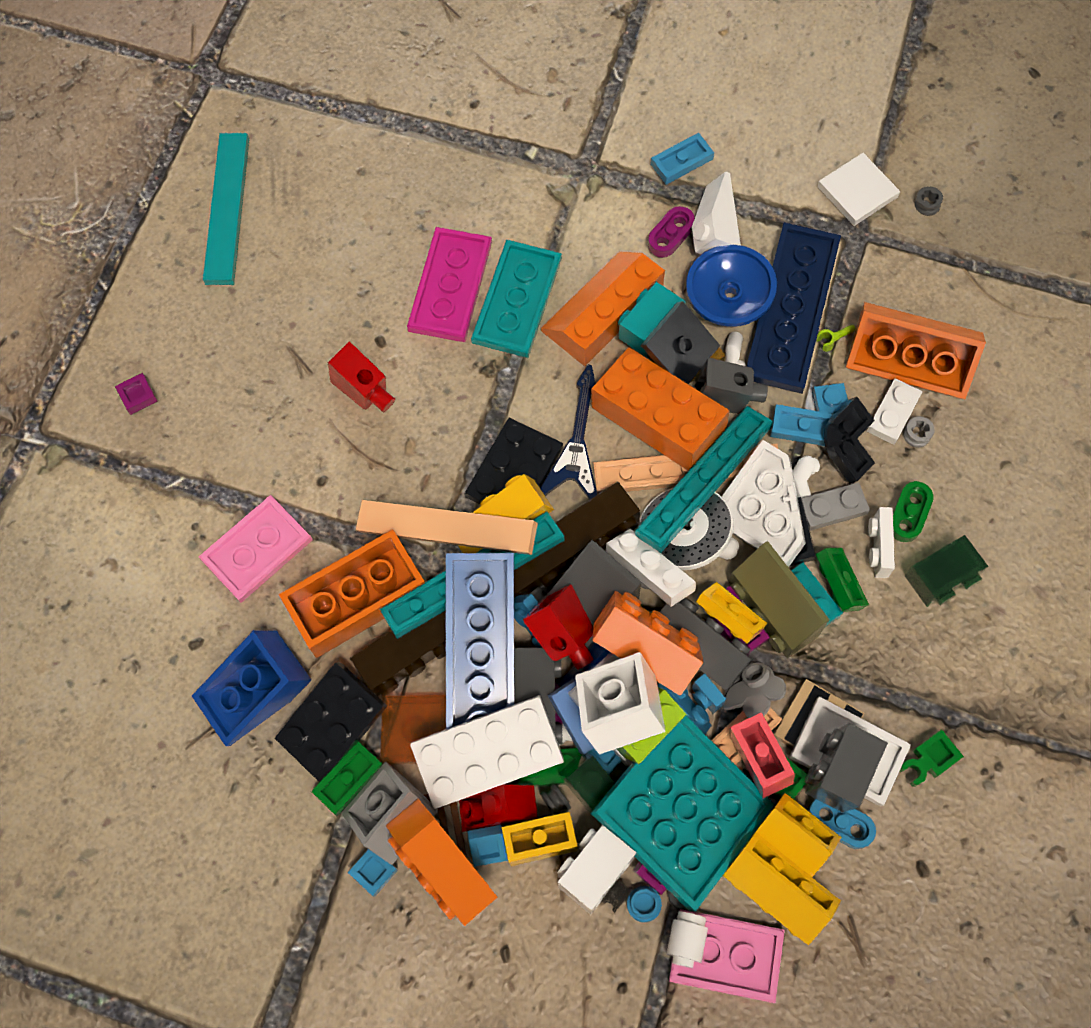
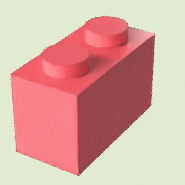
(762, 755)

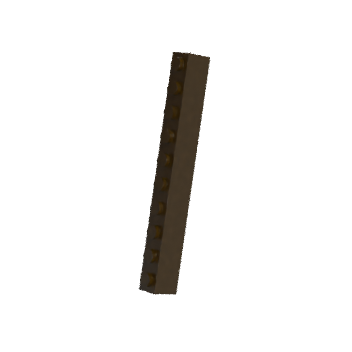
(598, 520)

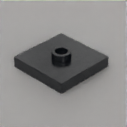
(680, 343)

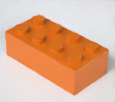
(659, 408)
(350, 593)

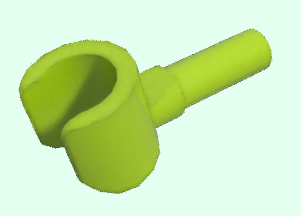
(833, 336)

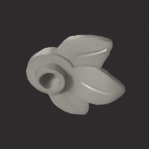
(755, 690)

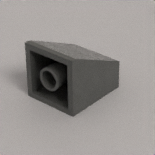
(595, 579)

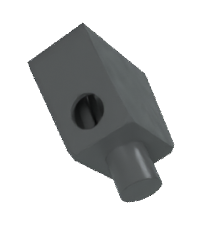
(729, 384)

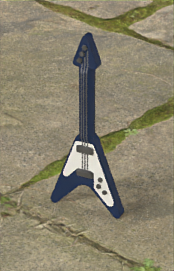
(574, 460)

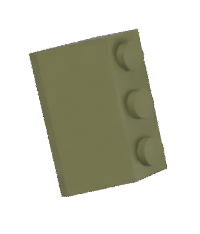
(779, 599)

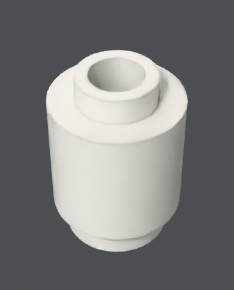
(687, 939)

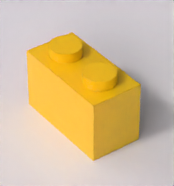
(798, 835)
(539, 839)

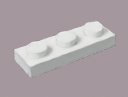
(651, 567)

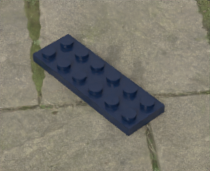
(790, 326)

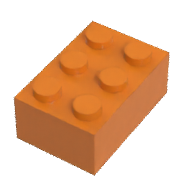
(629, 629)
(439, 863)

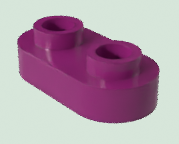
(669, 233)

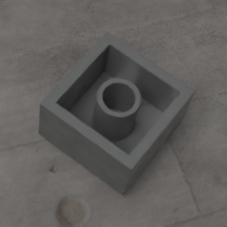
(845, 767)

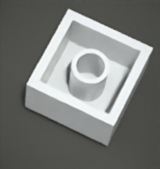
(619, 703)
(595, 869)

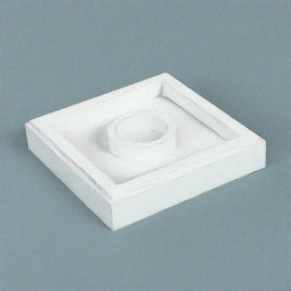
(858, 189)

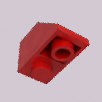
(498, 806)

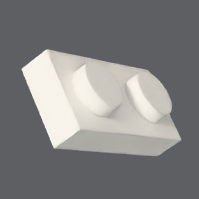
(894, 411)
(882, 555)

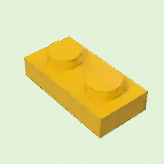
(731, 612)

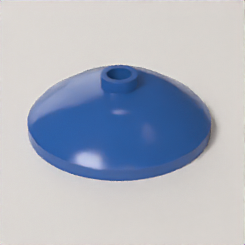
(734, 271)

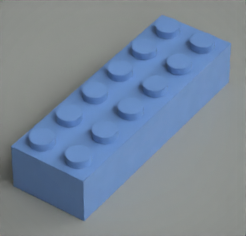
(479, 635)

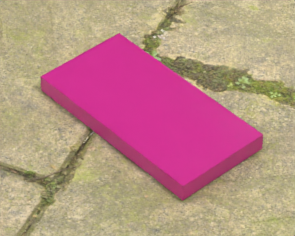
(449, 284)

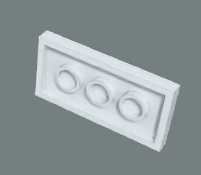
(487, 752)

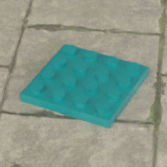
(684, 812)

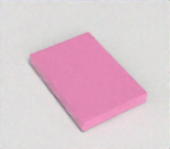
(255, 548)
(736, 960)

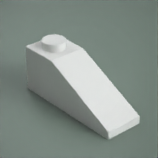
(716, 217)

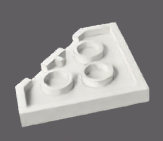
(766, 503)

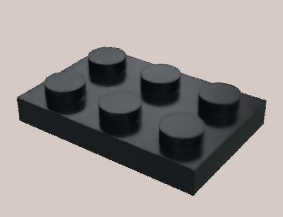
(514, 453)
(330, 721)

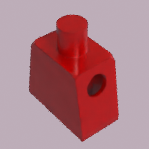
(359, 379)
(562, 627)

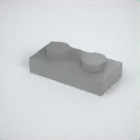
(835, 506)

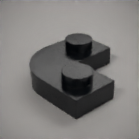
(842, 441)

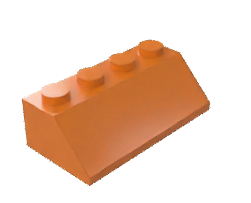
(594, 311)
(915, 350)

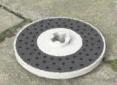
(705, 540)

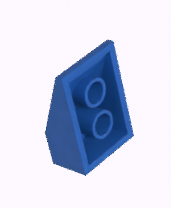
(251, 685)

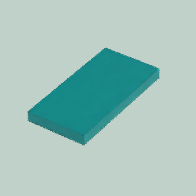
(517, 298)

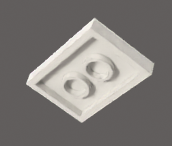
(824, 719)

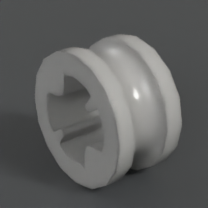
(912, 439)

